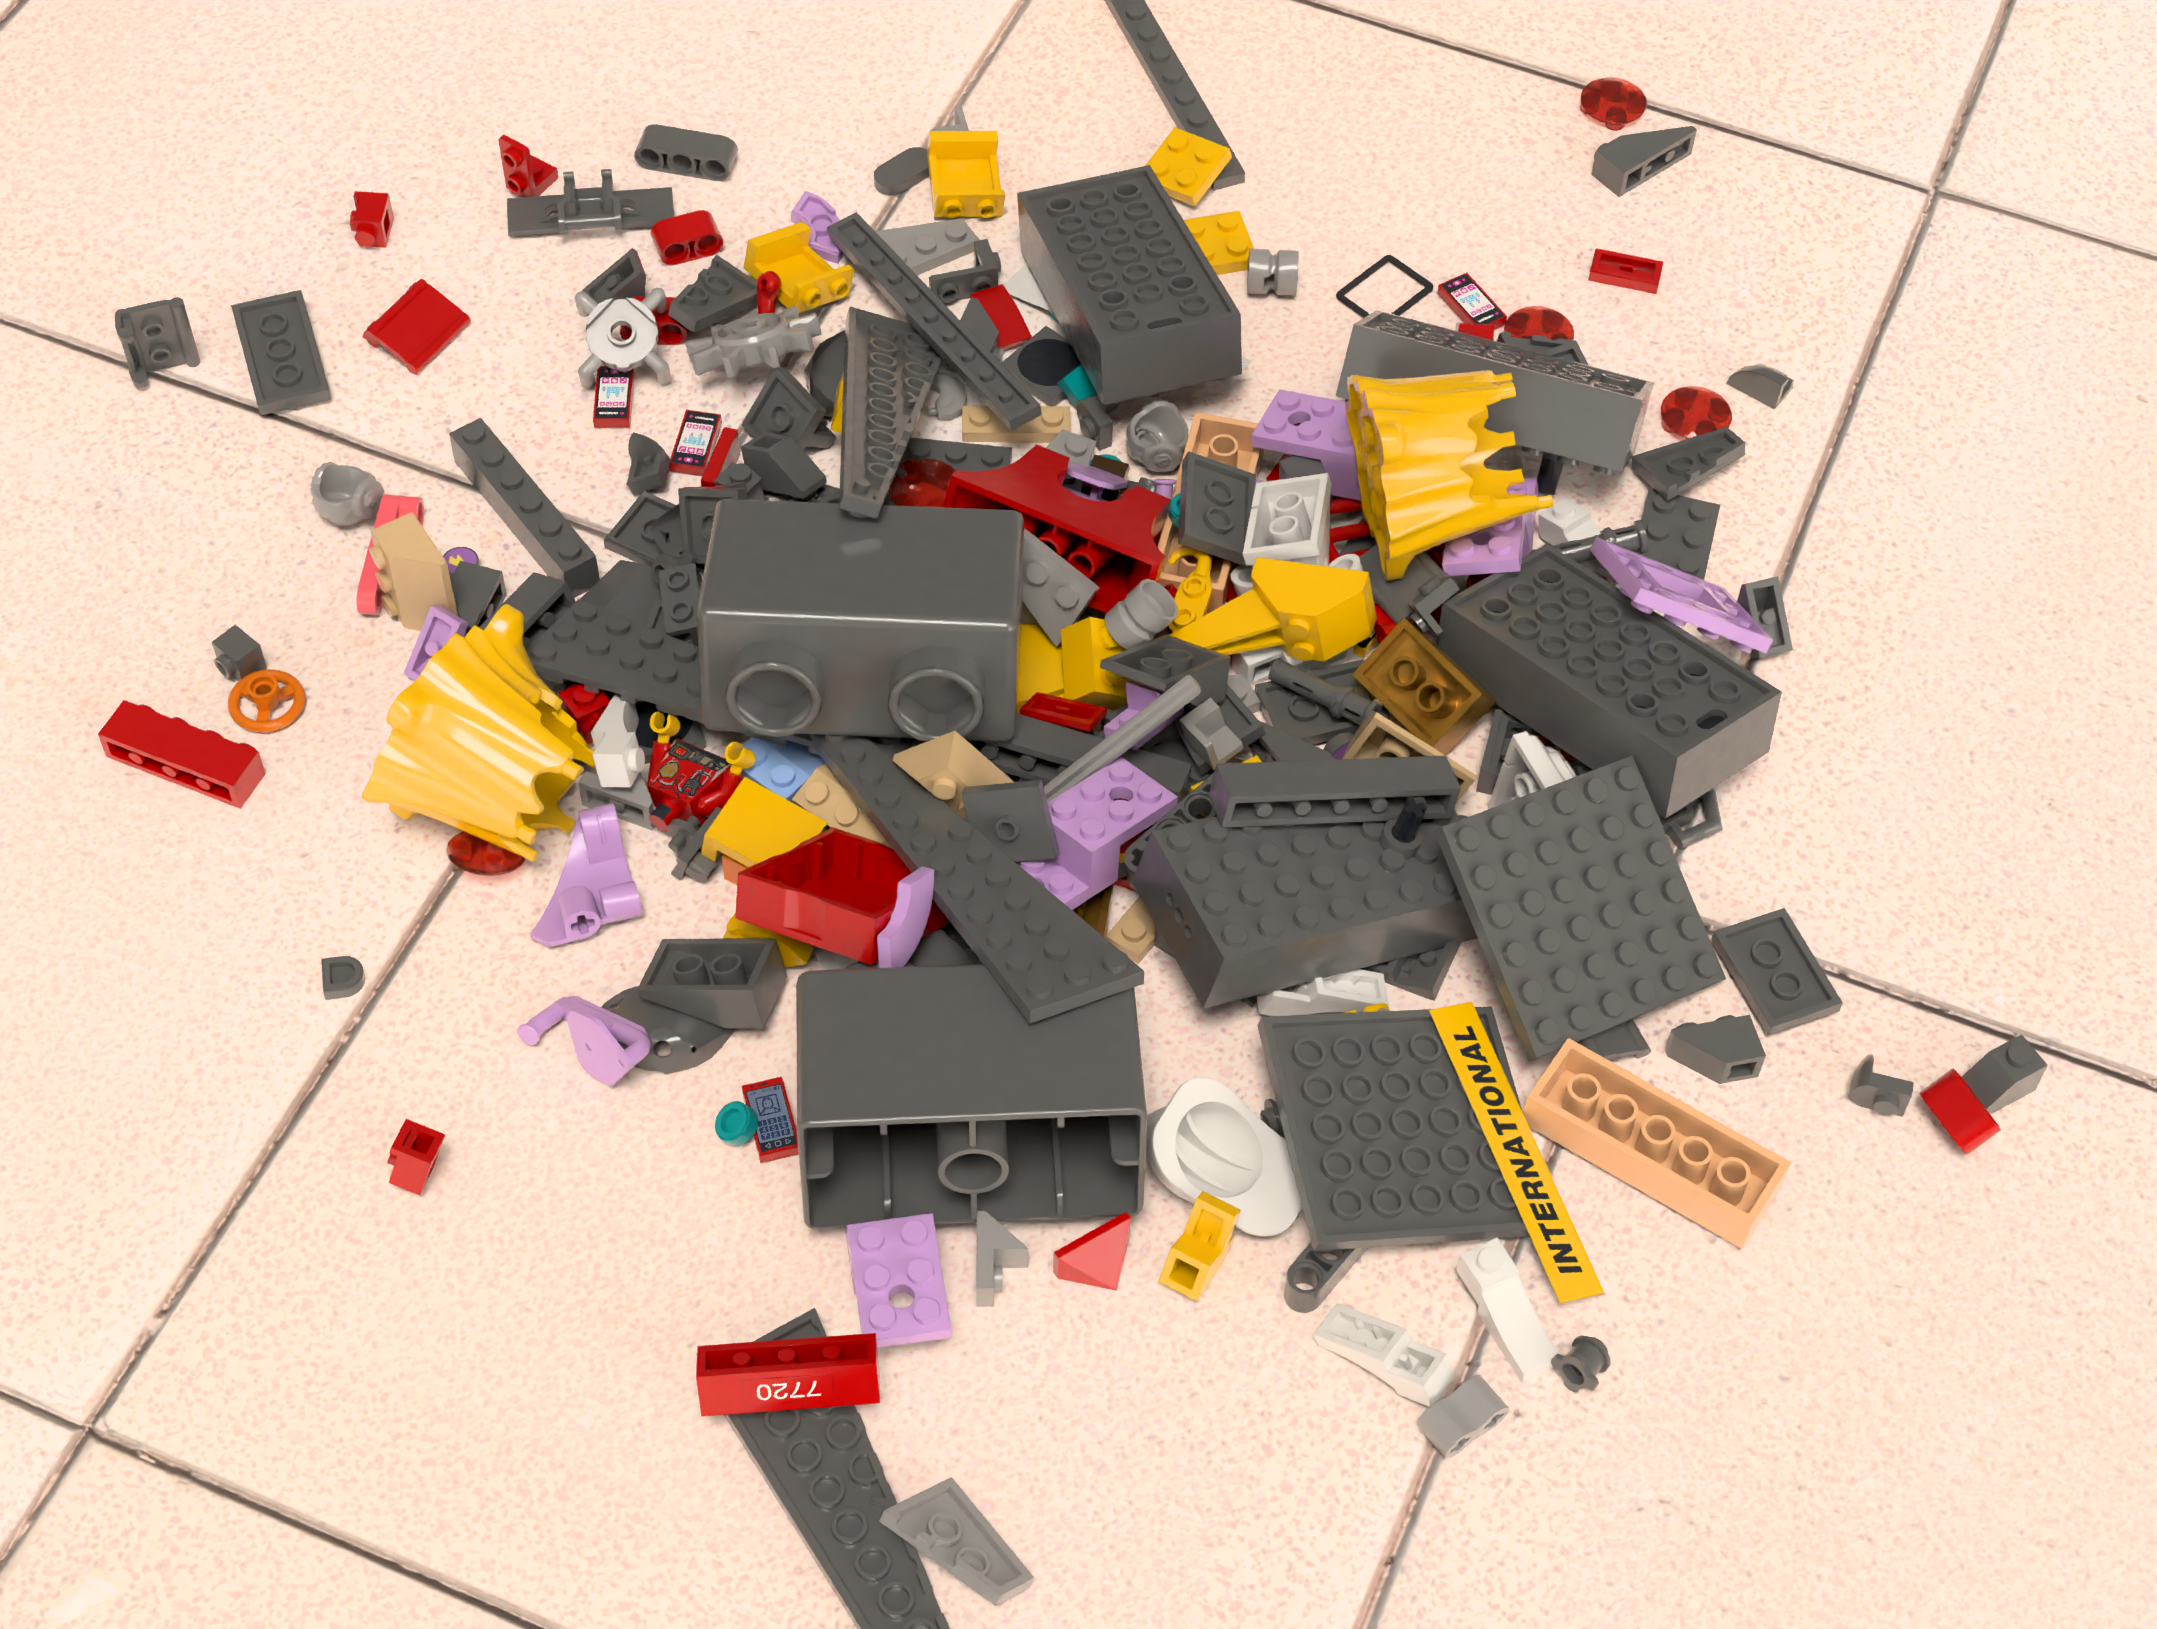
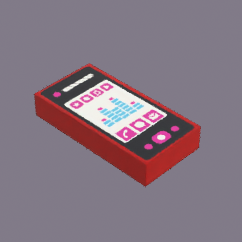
(1471, 301)
(613, 398)
(695, 442)

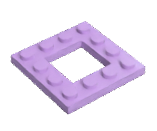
(1713, 607)

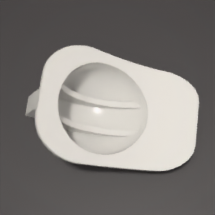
(1222, 1148)

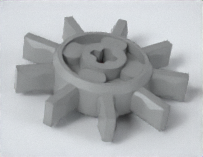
(753, 341)

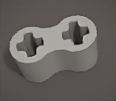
(1462, 1416)

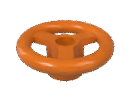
(264, 691)

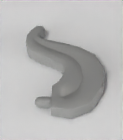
(951, 397)

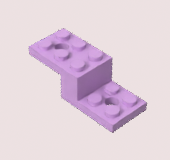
(1319, 436)
(1496, 547)
(1093, 828)
(895, 1259)

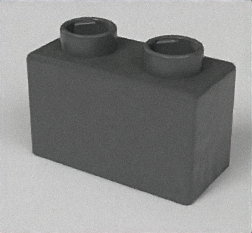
(861, 621)
(951, 1104)

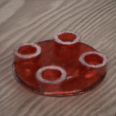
(1613, 102)
(1540, 322)
(1694, 411)
(923, 484)
(481, 856)

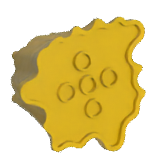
(1424, 459)
(481, 742)

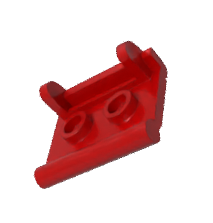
(417, 326)

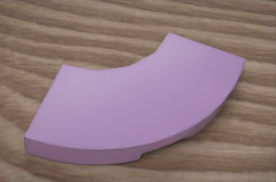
(818, 216)
(908, 919)

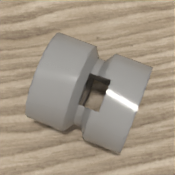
(1272, 271)
(1141, 614)

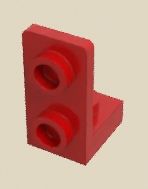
(524, 172)

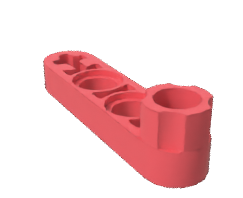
(390, 508)

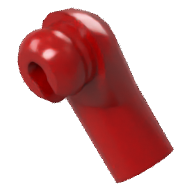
(767, 290)

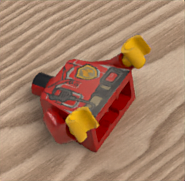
(690, 779)

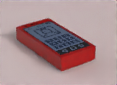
(776, 1128)

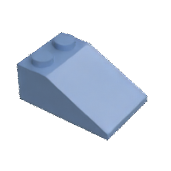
(780, 766)

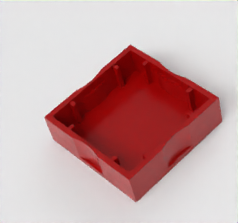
(828, 894)

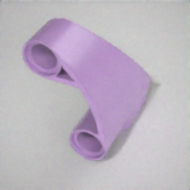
(593, 884)

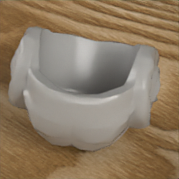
(1157, 436)
(345, 493)

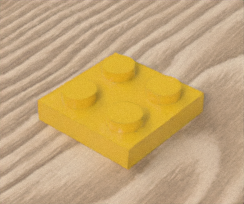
(1188, 165)
(1222, 240)

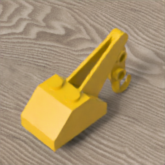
(1293, 604)

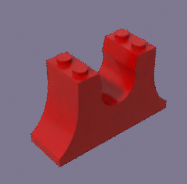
(1102, 539)

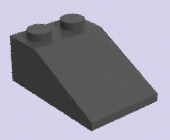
(1168, 660)
(717, 979)

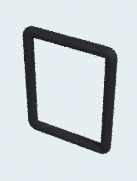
(1388, 258)

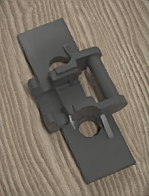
(588, 208)

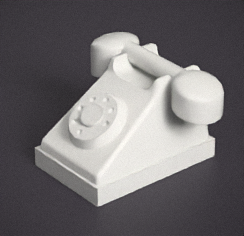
(1291, 525)
(1528, 769)

